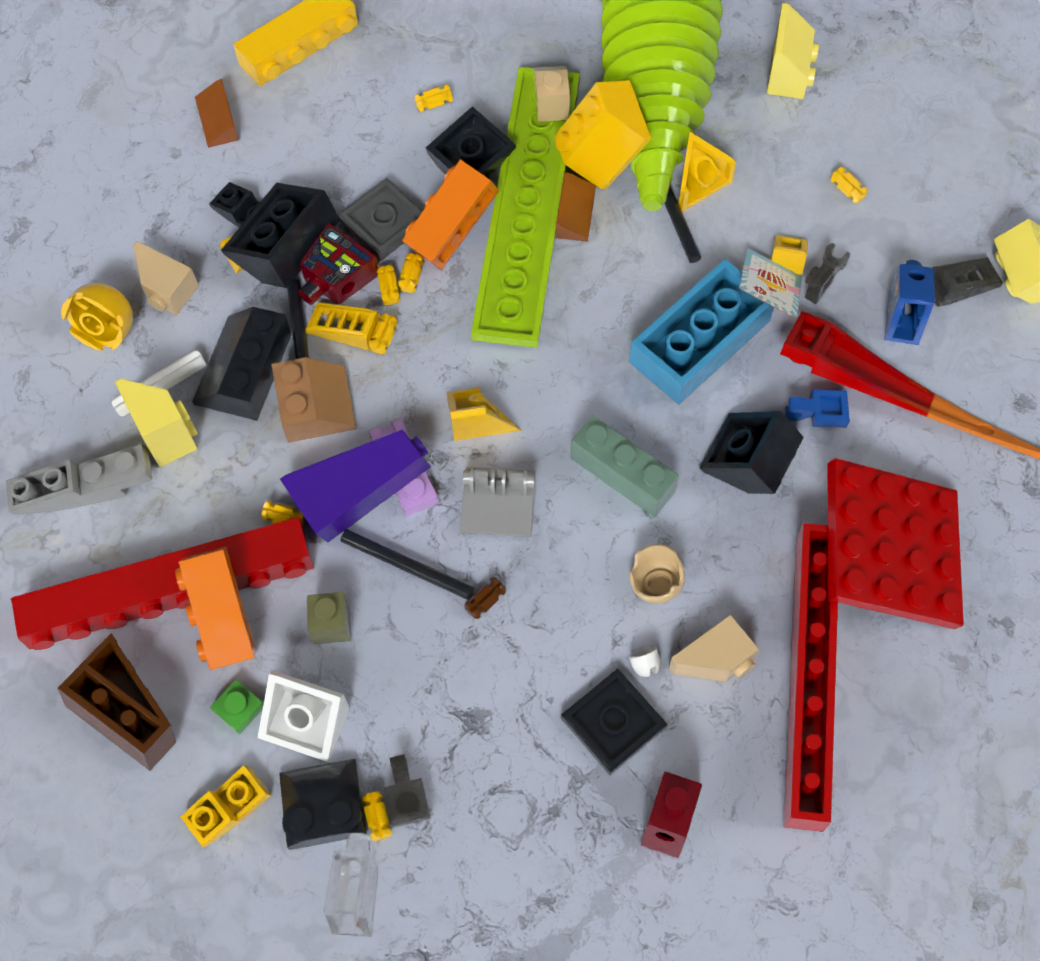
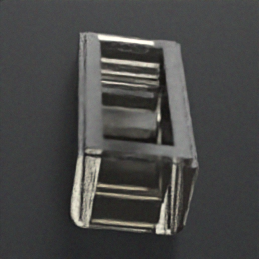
(948, 292)

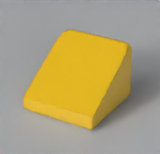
(790, 253)

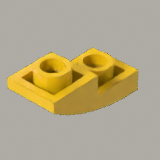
(226, 807)

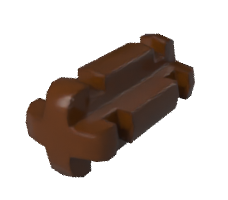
(485, 598)

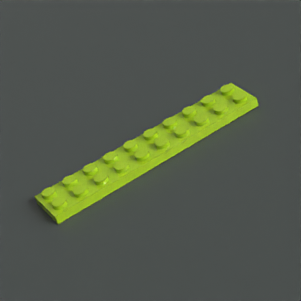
(522, 224)

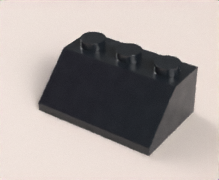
(280, 233)
(241, 362)

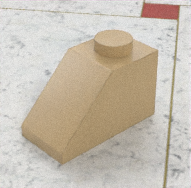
(551, 93)
(164, 280)
(717, 654)

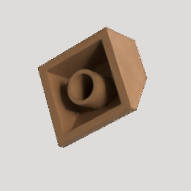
(312, 398)

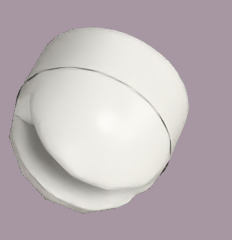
(645, 661)

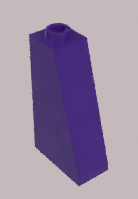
(355, 482)

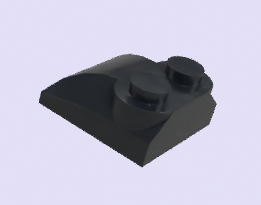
(472, 141)
(321, 804)

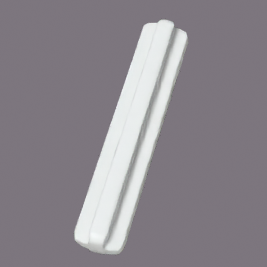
(167, 377)

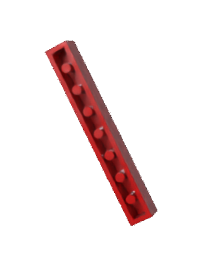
(151, 586)
(811, 687)

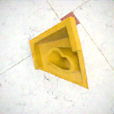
(704, 172)
(475, 415)

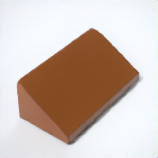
(216, 115)
(575, 208)

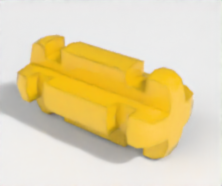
(433, 98)
(849, 184)
(410, 273)
(388, 285)
(383, 334)
(280, 512)
(376, 816)

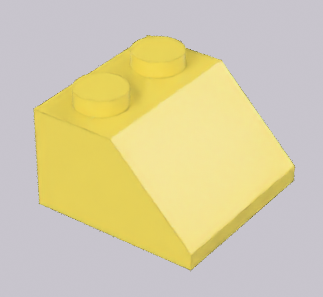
(792, 55)
(1020, 258)
(160, 421)

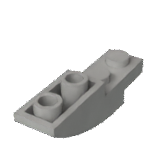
(78, 485)

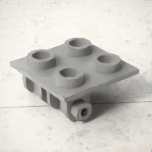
(497, 501)

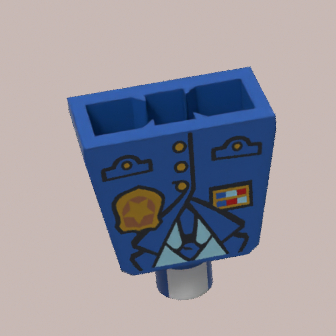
(913, 286)

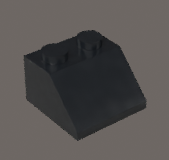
(753, 451)

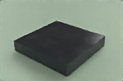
(613, 721)

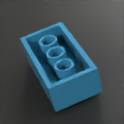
(699, 333)

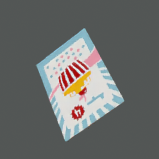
(771, 283)

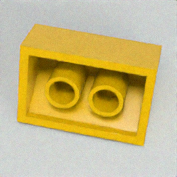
(603, 133)

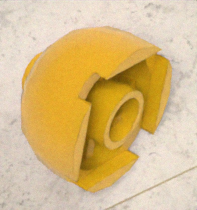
(98, 315)

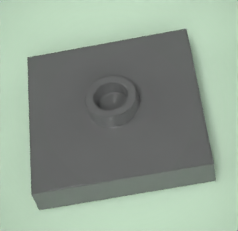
(380, 218)

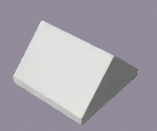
(302, 716)

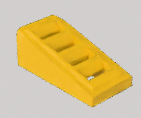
(350, 336)

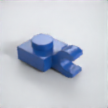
(824, 407)

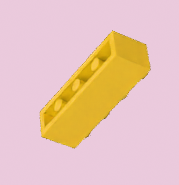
(294, 37)

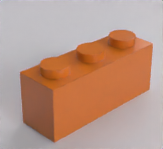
(450, 214)
(216, 608)

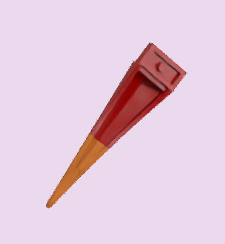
(848, 363)

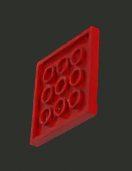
(893, 544)

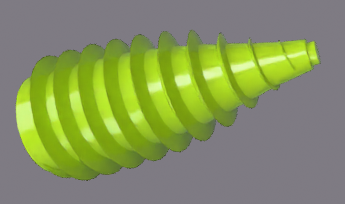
(670, 60)

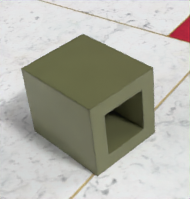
(328, 618)

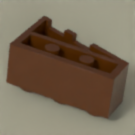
(118, 704)

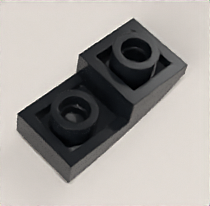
(234, 203)

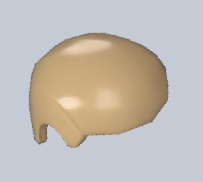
(657, 574)

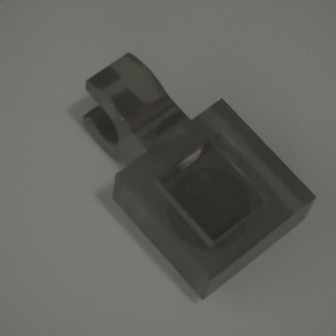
(821, 278)
(407, 797)

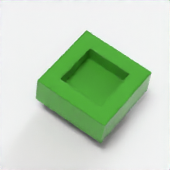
(237, 706)

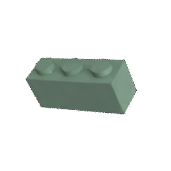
(624, 466)

